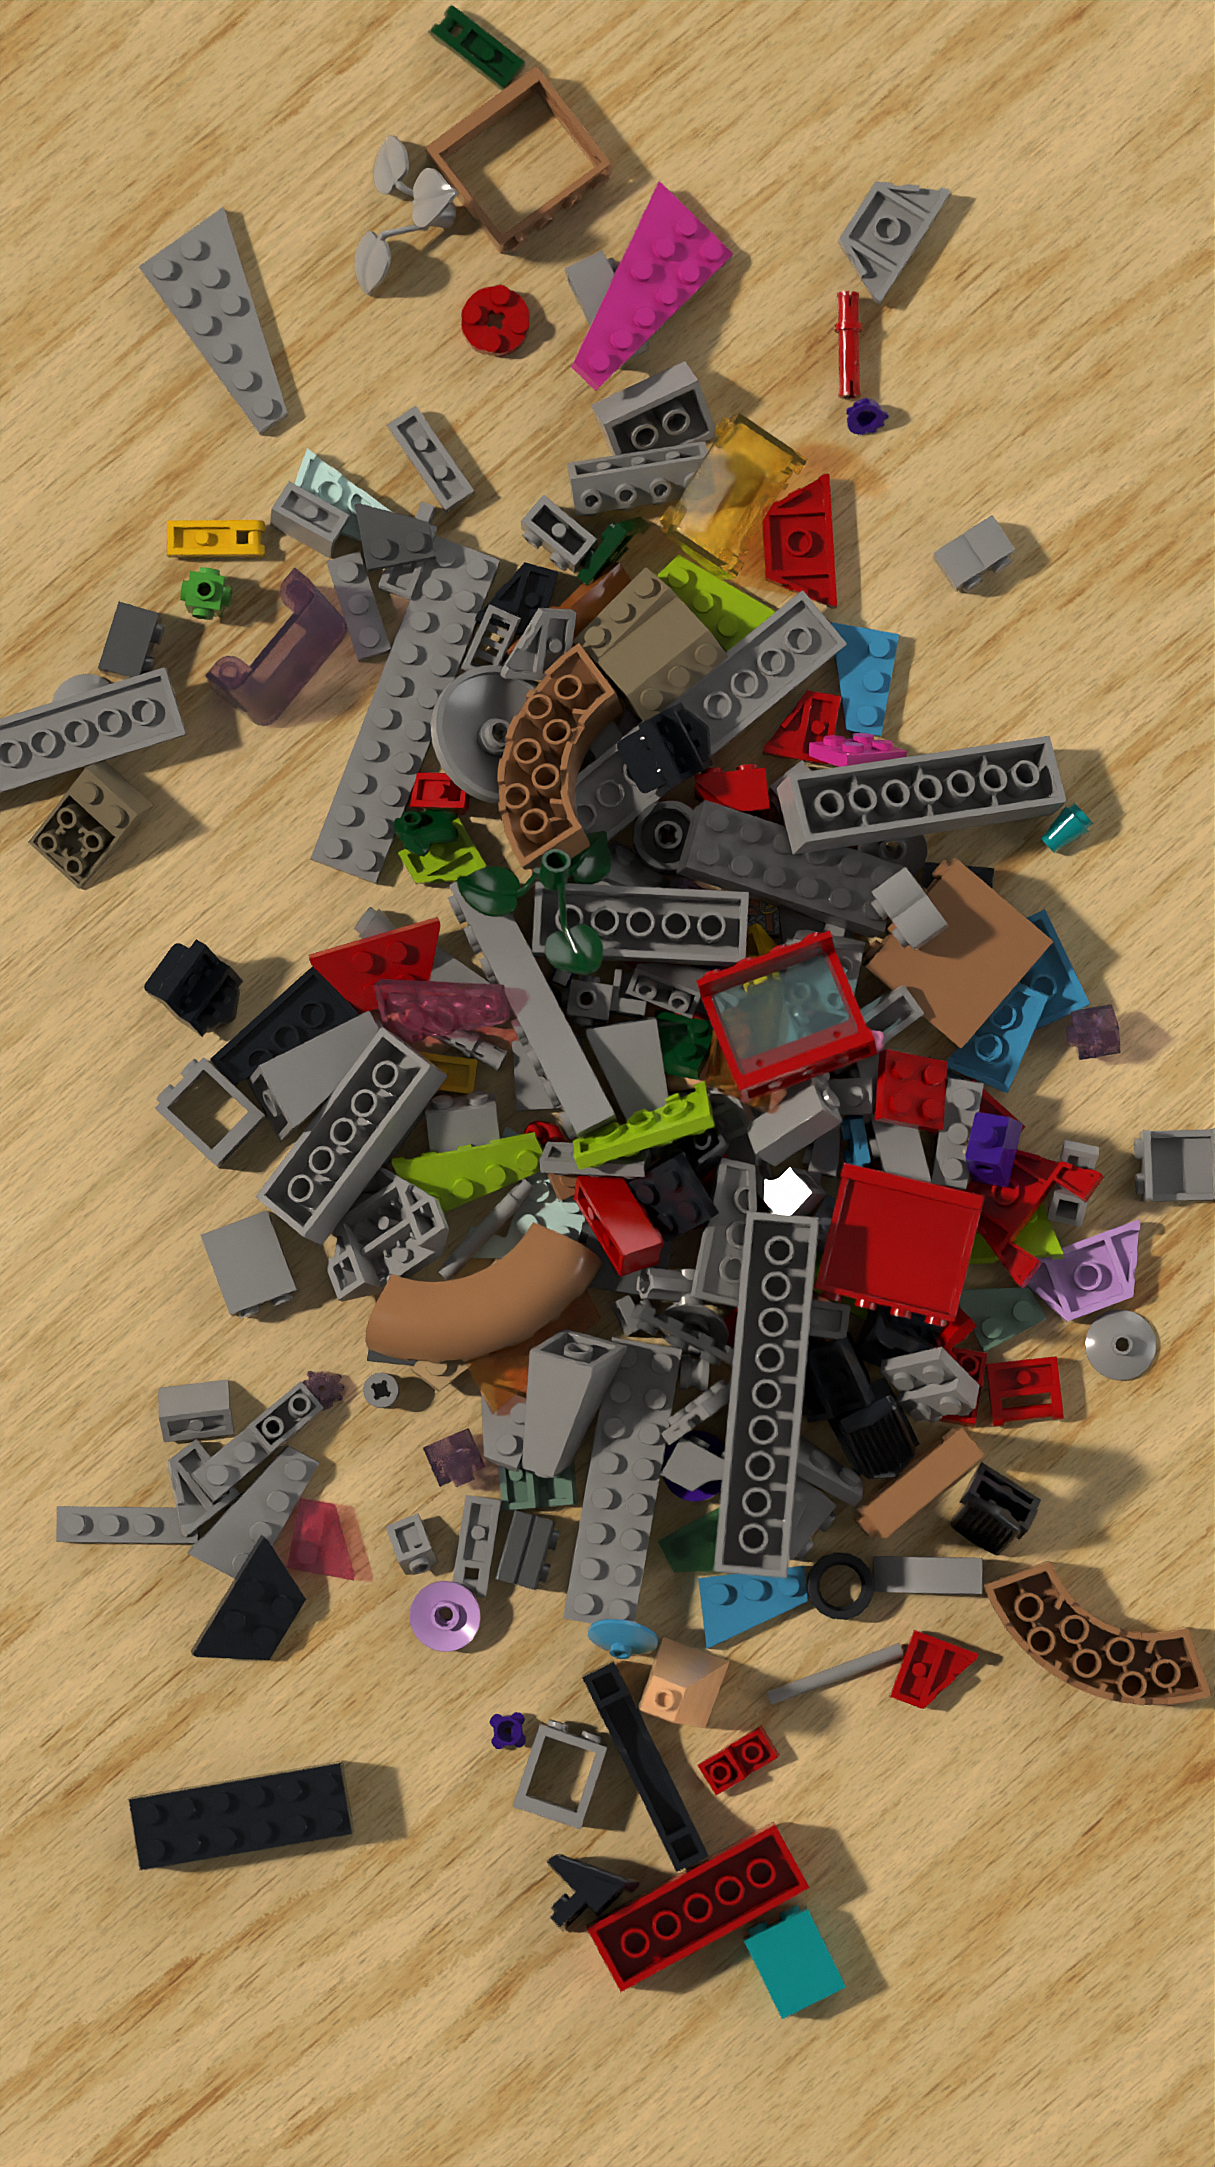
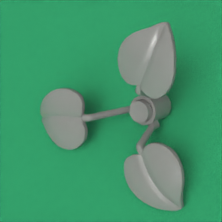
(431, 208)

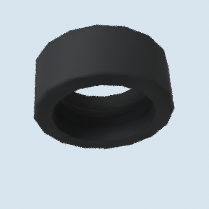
(859, 1604)

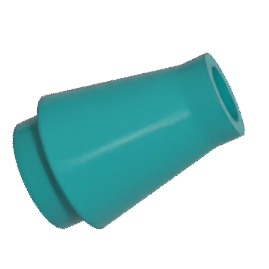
(1066, 828)

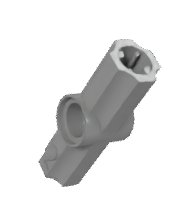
(670, 1287)

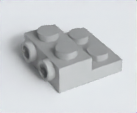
(931, 1384)

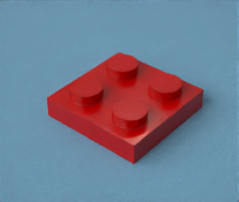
(911, 1091)

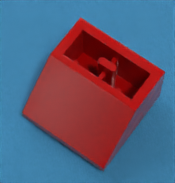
(739, 789)

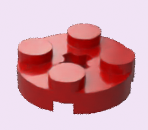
(491, 340)

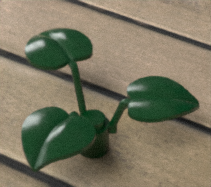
(495, 890)

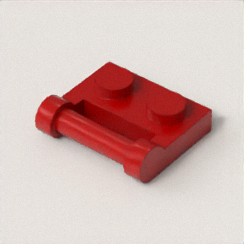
(1021, 1379)

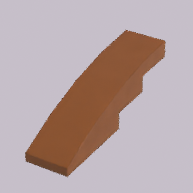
(593, 598)

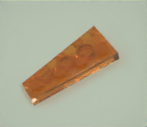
(506, 1370)

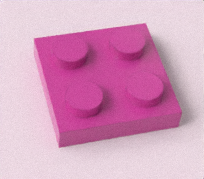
(854, 751)

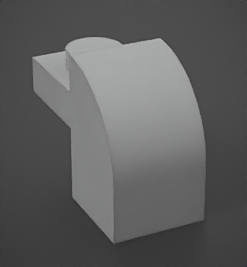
(1063, 1205)

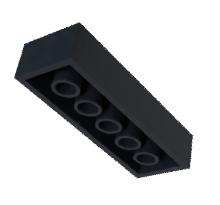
(241, 1815)

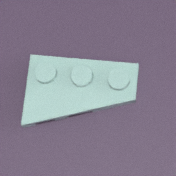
(335, 489)

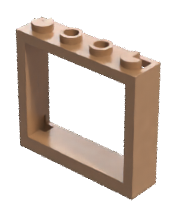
(488, 115)
(918, 1484)

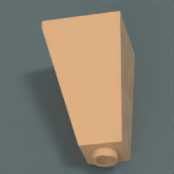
(683, 1684)

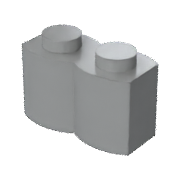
(974, 554)
(909, 910)

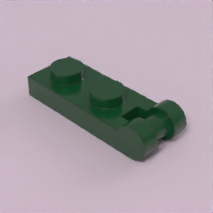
(478, 48)

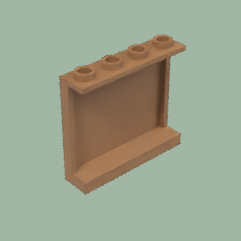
(968, 965)

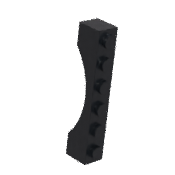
(645, 1765)

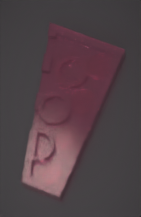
(433, 1008)

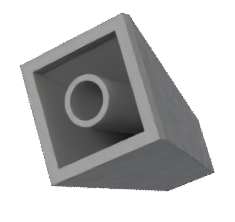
(632, 1064)
(307, 1075)
(563, 1394)

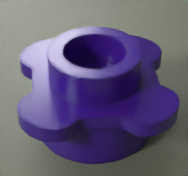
(516, 1736)

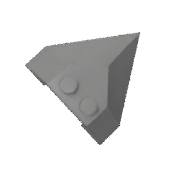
(385, 1233)

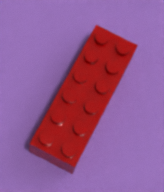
(697, 1906)

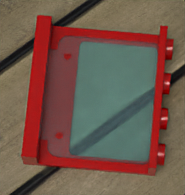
(785, 1016)

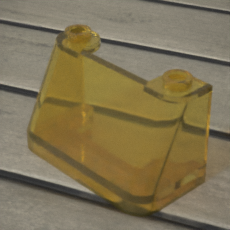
(730, 495)

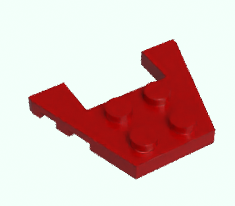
(1009, 1209)

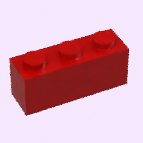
(619, 1222)

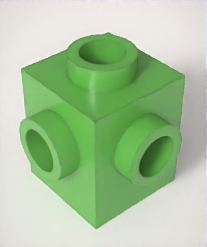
(206, 606)

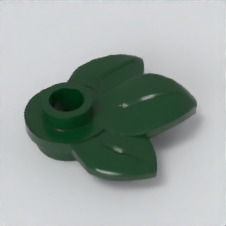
(425, 828)

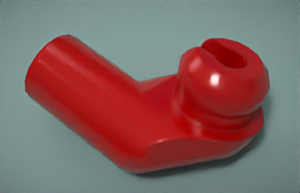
(546, 1132)

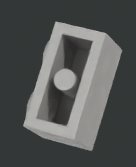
(557, 533)
(461, 1121)

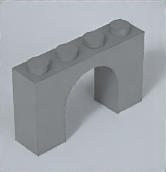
(796, 1121)

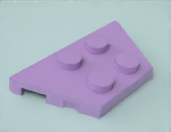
(1091, 1274)

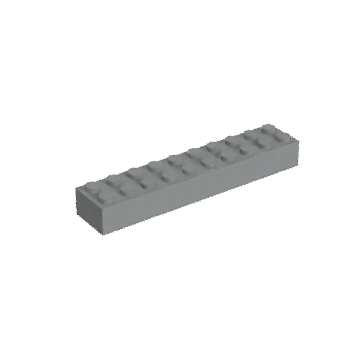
(766, 1395)

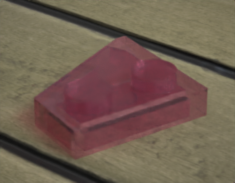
(319, 1541)

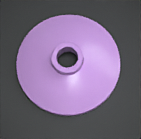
(439, 1632)

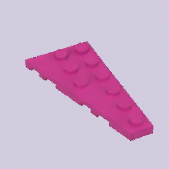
(657, 275)

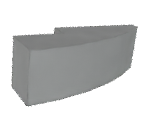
(890, 1014)
(927, 1574)

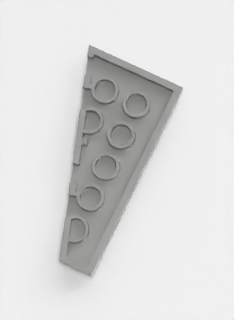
(211, 300)

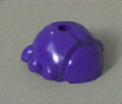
(865, 416)

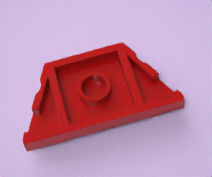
(801, 543)
(393, 955)

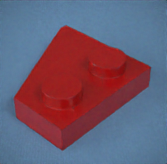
(807, 722)
(928, 1669)

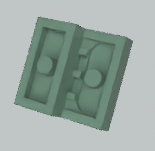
(528, 1490)

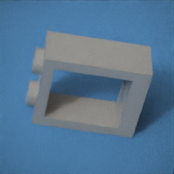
(235, 1136)
(550, 1809)

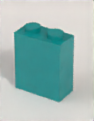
(793, 1960)

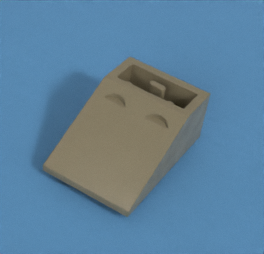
(90, 822)

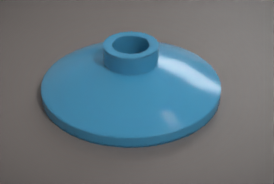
(622, 1637)

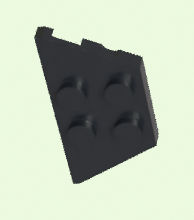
(253, 1610)

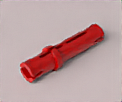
(848, 342)

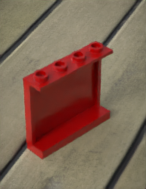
(899, 1244)

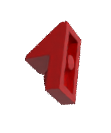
(438, 792)

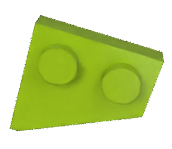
(444, 860)

